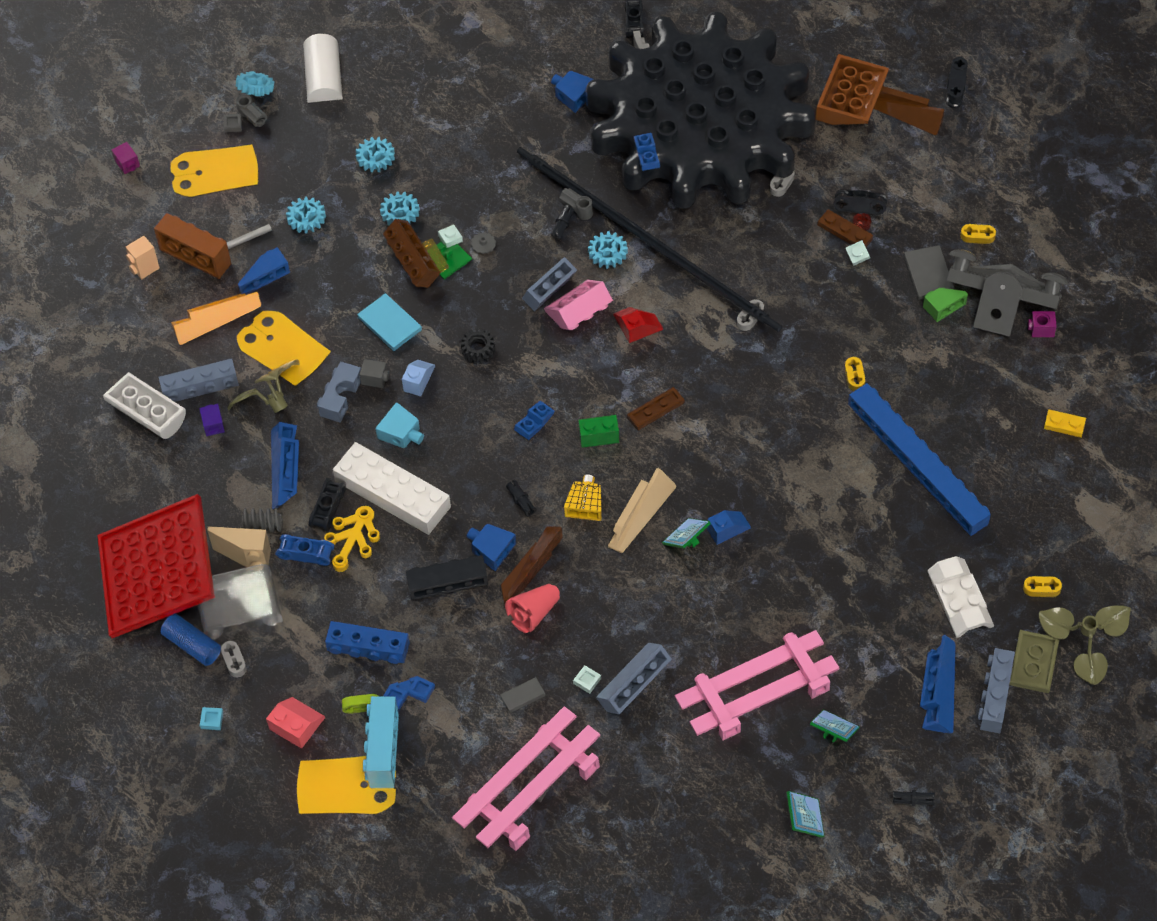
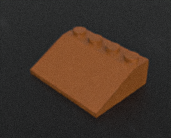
(850, 91)

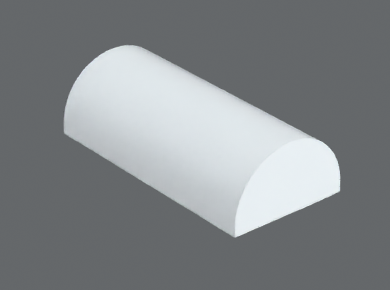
(322, 68)
(146, 405)

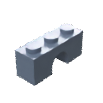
(344, 378)

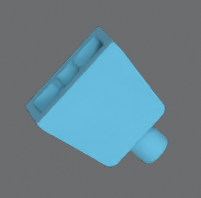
(399, 427)

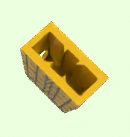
(584, 500)

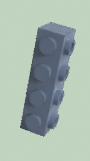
(199, 380)
(633, 678)
(997, 690)

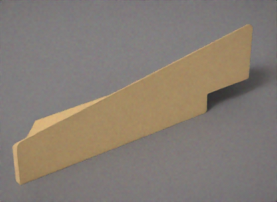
(640, 509)

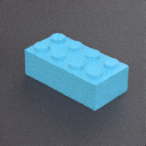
(381, 742)

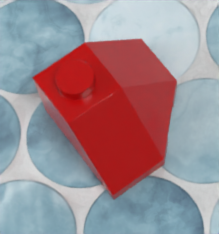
(637, 323)

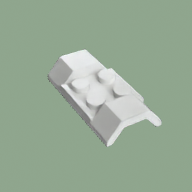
(959, 595)

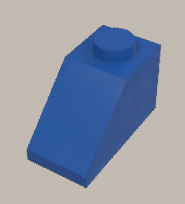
(727, 525)

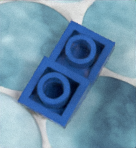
(646, 151)
(535, 420)

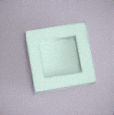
(450, 236)
(857, 253)
(587, 679)

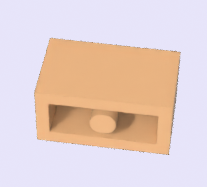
(142, 257)

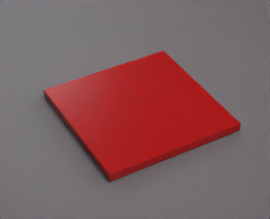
(155, 566)

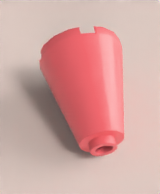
(532, 606)

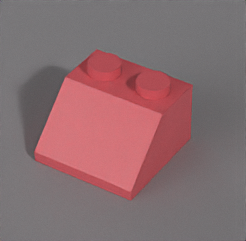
(294, 721)

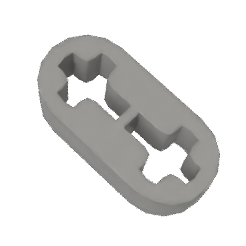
(785, 184)
(744, 315)
(229, 660)

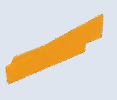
(213, 315)

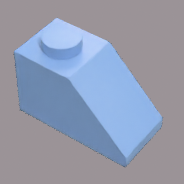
(417, 377)

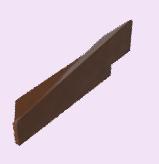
(910, 109)
(531, 563)

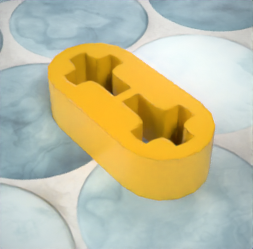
(978, 233)
(850, 374)
(1042, 586)

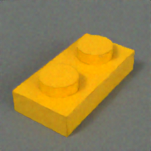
(1065, 423)

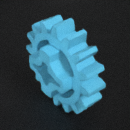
(254, 83)
(375, 154)
(399, 208)
(297, 213)
(607, 249)

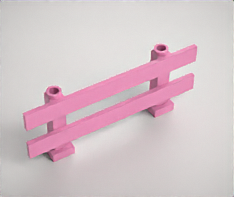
(726, 715)
(569, 754)

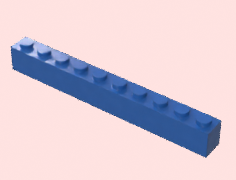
(919, 459)

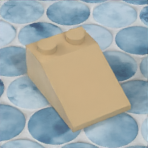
(242, 545)

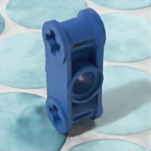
(292, 549)

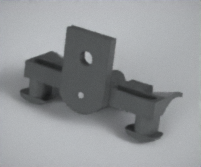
(1002, 289)

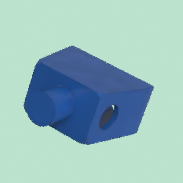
(571, 89)
(492, 544)

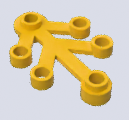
(353, 534)

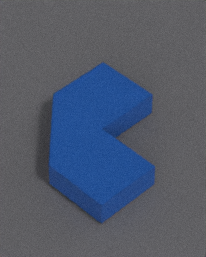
(415, 687)

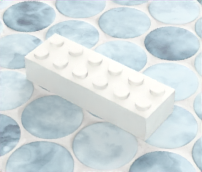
(392, 488)

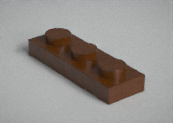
(844, 229)

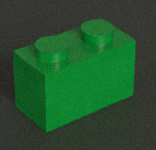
(598, 431)

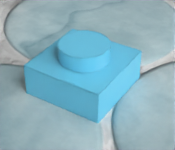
(211, 718)

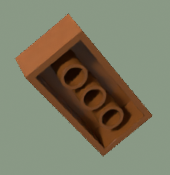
(192, 245)

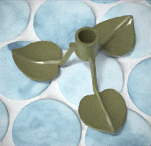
(276, 397)
(1112, 619)

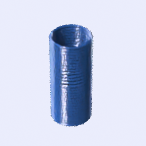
(193, 641)

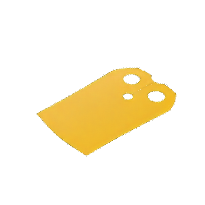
(220, 170)
(287, 345)
(336, 788)

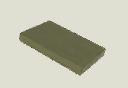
(1034, 661)

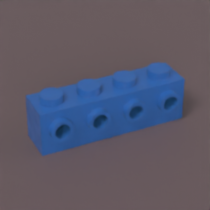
(367, 642)

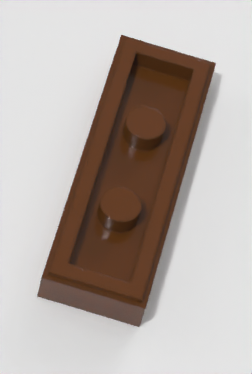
(655, 408)

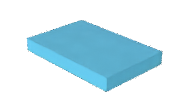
(389, 322)

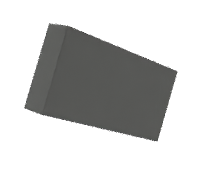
(522, 695)

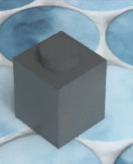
(374, 373)

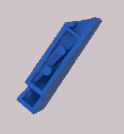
(284, 463)
(939, 688)

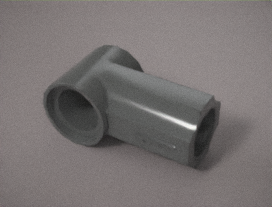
(250, 110)
(581, 204)

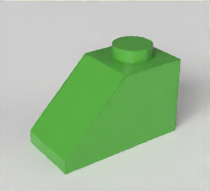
(944, 302)

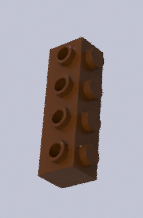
(411, 253)

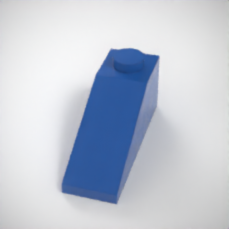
(265, 270)

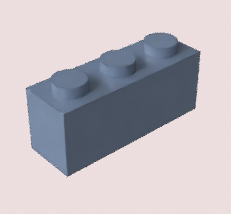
(549, 284)

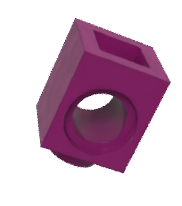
(125, 158)
(1046, 318)

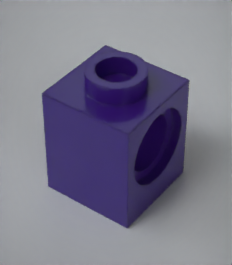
(212, 420)

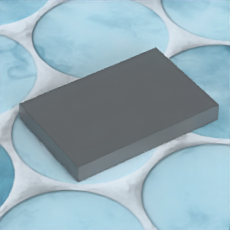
(927, 270)

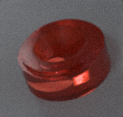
(862, 221)

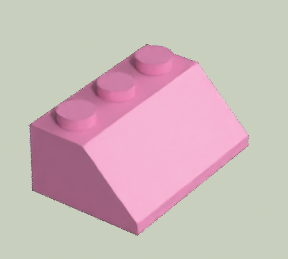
(579, 304)

